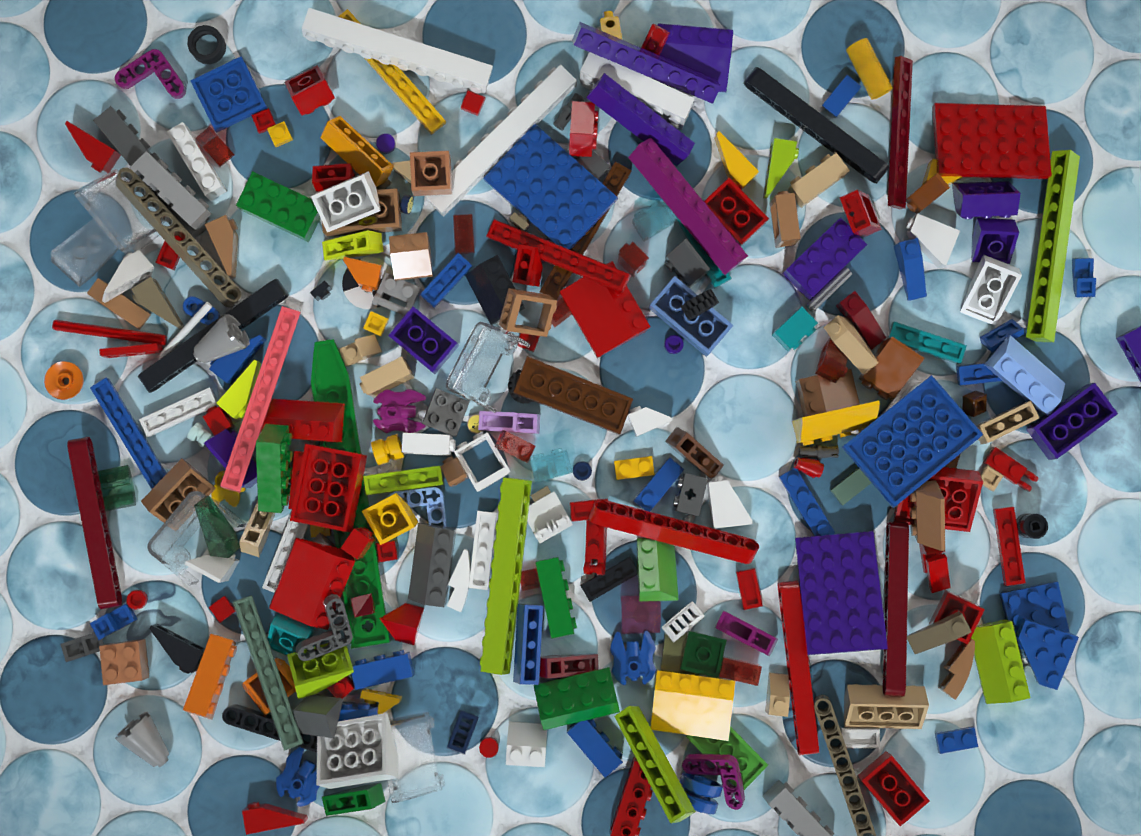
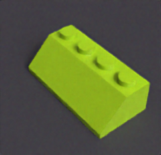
(999, 663)

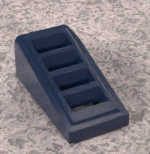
(458, 749)

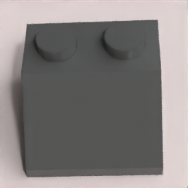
(686, 264)

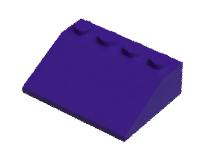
(700, 50)

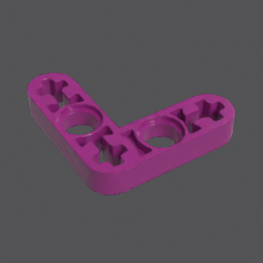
(157, 67)
(724, 771)

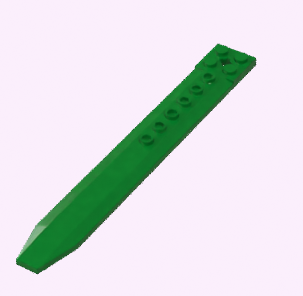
(332, 384)

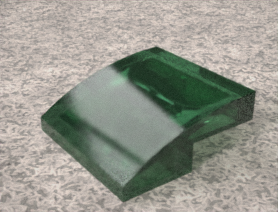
(117, 488)

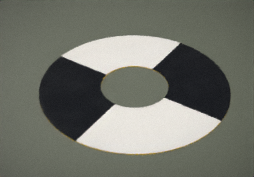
(353, 291)

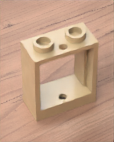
(386, 377)

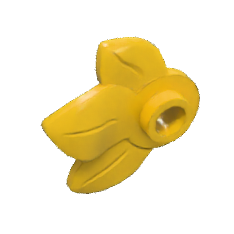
(220, 493)

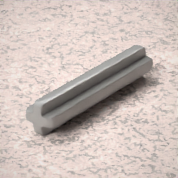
(829, 289)

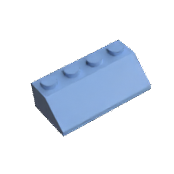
(1026, 375)

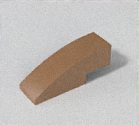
(120, 305)
(959, 669)

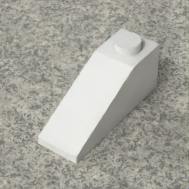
(131, 271)

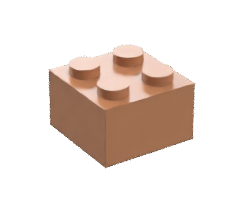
(431, 173)
(124, 662)

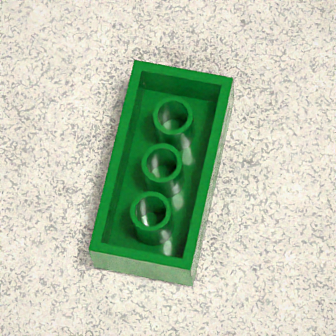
(279, 206)
(273, 468)
(576, 698)

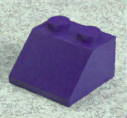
(994, 239)

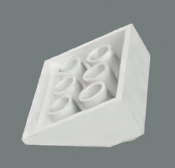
(358, 753)

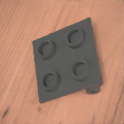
(445, 412)

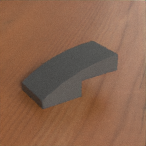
(593, 164)
(81, 647)

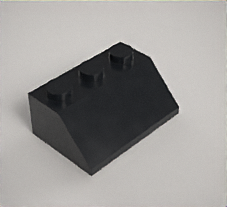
(490, 286)

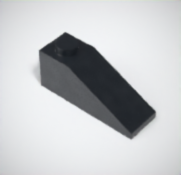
(180, 650)

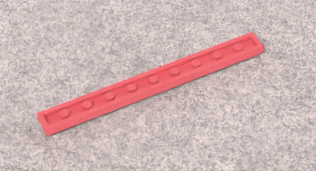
(260, 399)

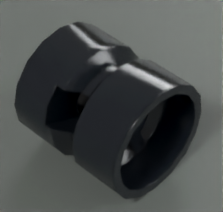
(1032, 526)

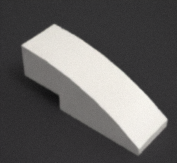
(460, 581)

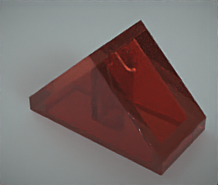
(215, 146)

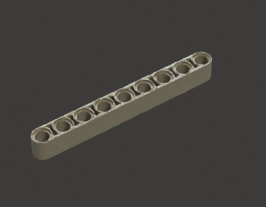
(155, 218)
(843, 770)

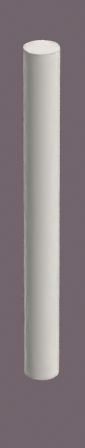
(185, 330)

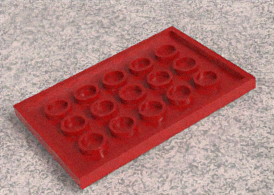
(991, 141)

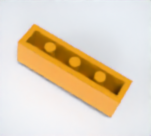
(356, 150)

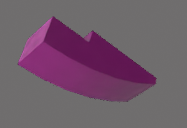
(746, 633)

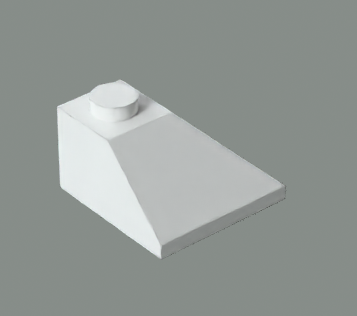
(214, 567)

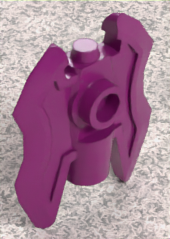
(396, 411)

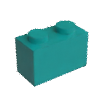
(794, 329)

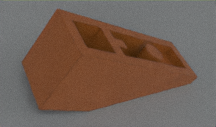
(927, 193)

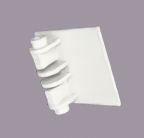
(547, 517)

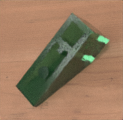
(217, 531)

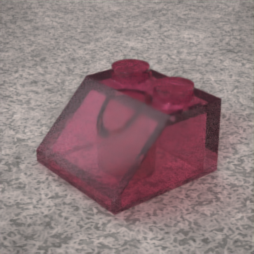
(639, 615)

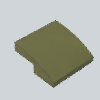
(673, 653)

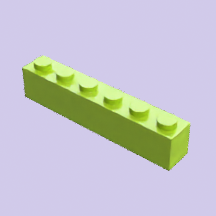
(654, 764)

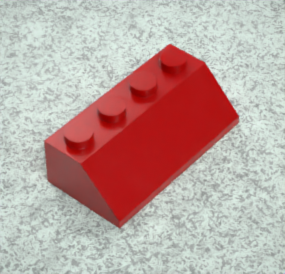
(308, 419)

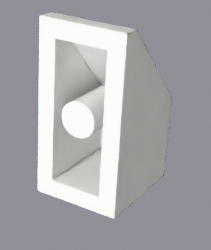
(646, 419)

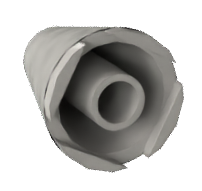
(221, 340)
(144, 740)

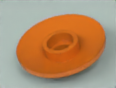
(55, 379)

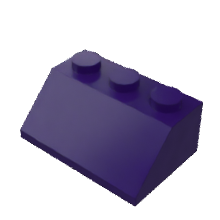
(986, 199)
(222, 446)

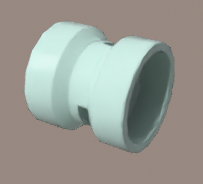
(199, 434)

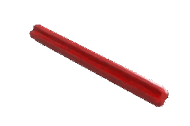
(109, 332)

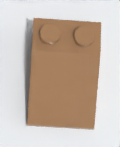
(821, 395)

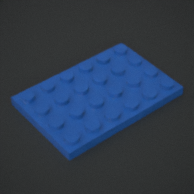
(550, 188)
(912, 441)

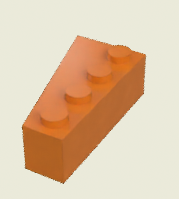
(210, 677)

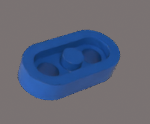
(187, 307)

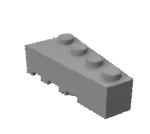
(171, 190)
(794, 812)

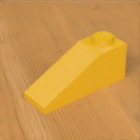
(734, 162)

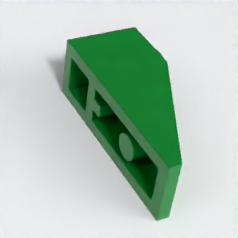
(354, 799)

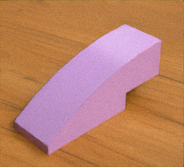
(509, 421)

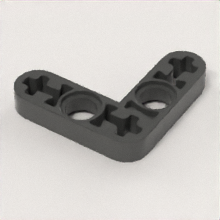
(333, 635)

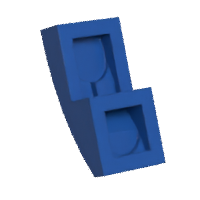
(841, 96)
(1083, 280)
(113, 621)

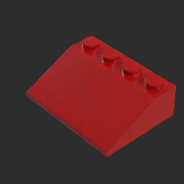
(604, 314)
(328, 488)
(961, 494)
(308, 578)

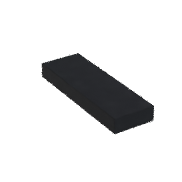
(612, 578)

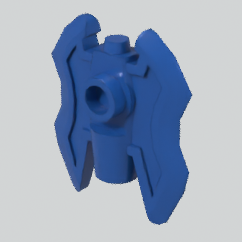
(633, 661)
(297, 779)

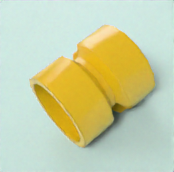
(387, 449)

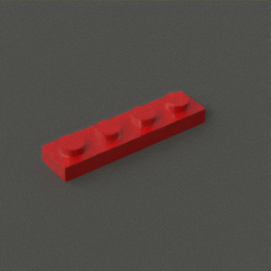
(1009, 546)

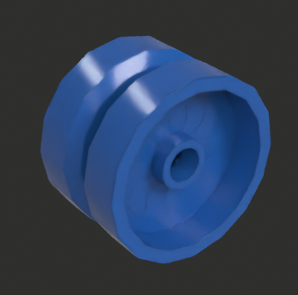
(701, 792)

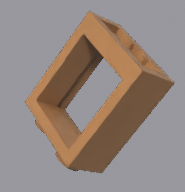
(784, 219)
(511, 310)

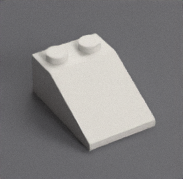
(990, 290)

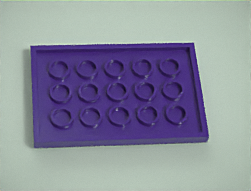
(840, 593)

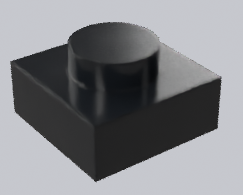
(322, 291)

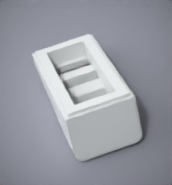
(694, 609)

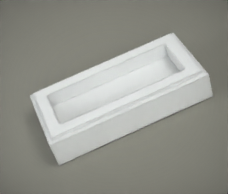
(861, 737)

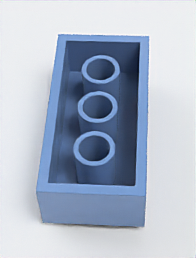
(702, 331)

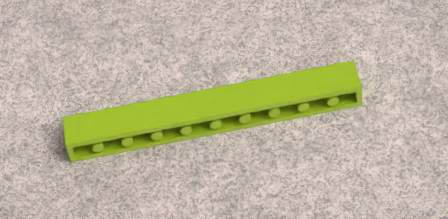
(1053, 246)
(505, 576)

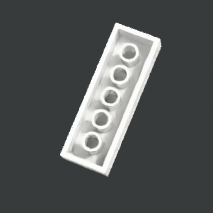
(662, 99)

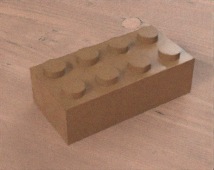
(388, 218)

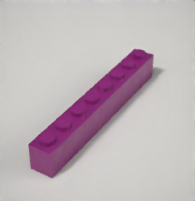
(687, 206)

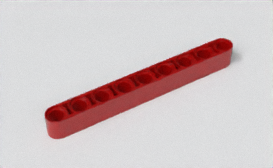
(673, 531)
(798, 668)

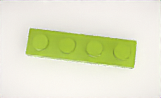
(403, 480)

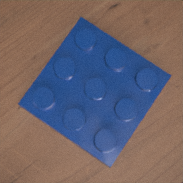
(228, 94)
(1037, 603)

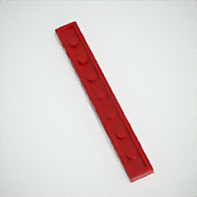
(560, 256)

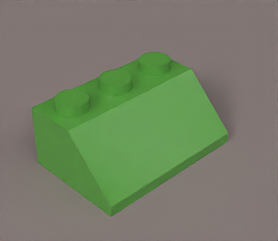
(656, 570)

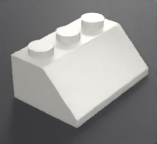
(347, 201)

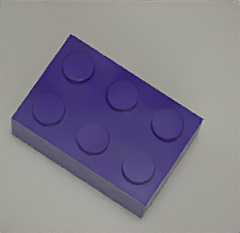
(423, 340)

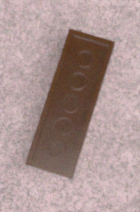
(573, 395)

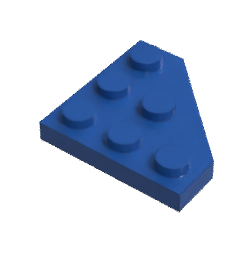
(1046, 651)

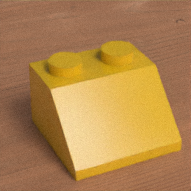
(390, 518)

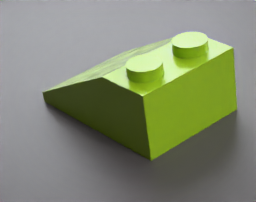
(320, 672)

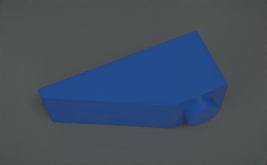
(911, 268)
(231, 365)
(658, 485)

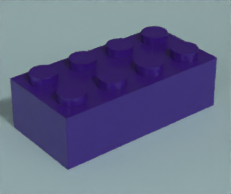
(824, 259)
(1072, 421)

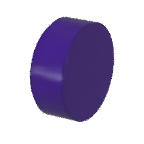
(385, 143)
(673, 344)

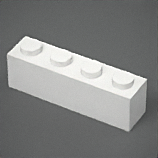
(196, 161)

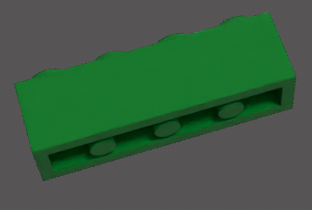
(555, 598)

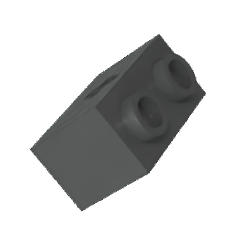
(698, 487)

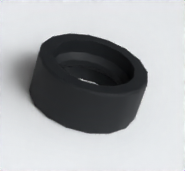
(201, 31)

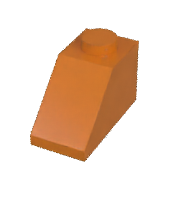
(365, 273)

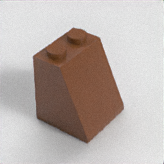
(894, 368)

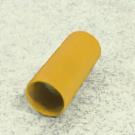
(871, 73)

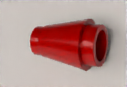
(811, 467)

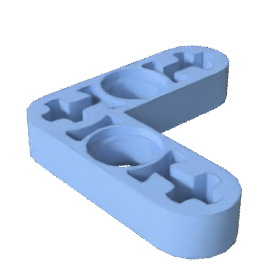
(431, 504)

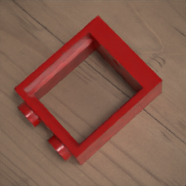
(864, 219)

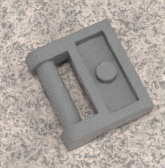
(398, 289)

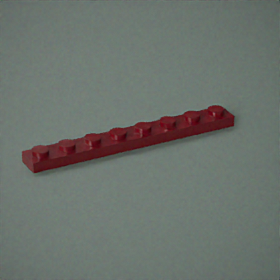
(900, 132)

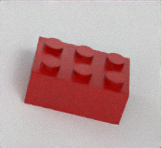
(736, 211)
(893, 788)

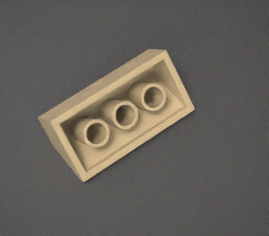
(869, 708)

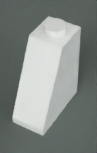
(934, 238)
(725, 505)

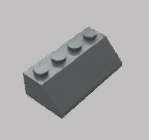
(432, 564)

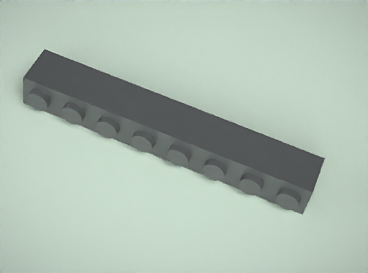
(128, 144)

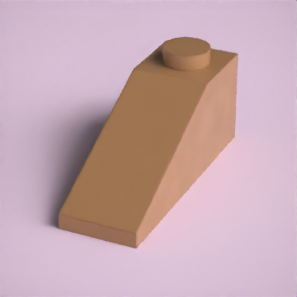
(225, 240)

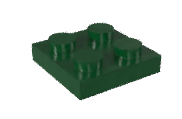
(703, 654)

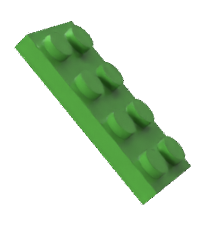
(749, 761)

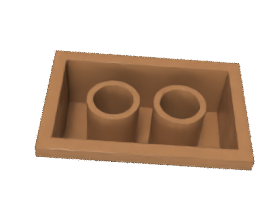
(174, 488)
(928, 515)

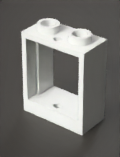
(428, 444)
(464, 447)

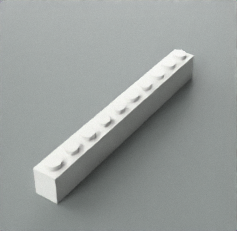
(396, 51)
(505, 136)

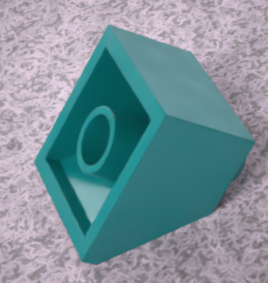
(287, 633)

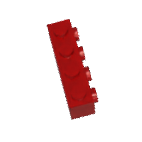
(632, 803)

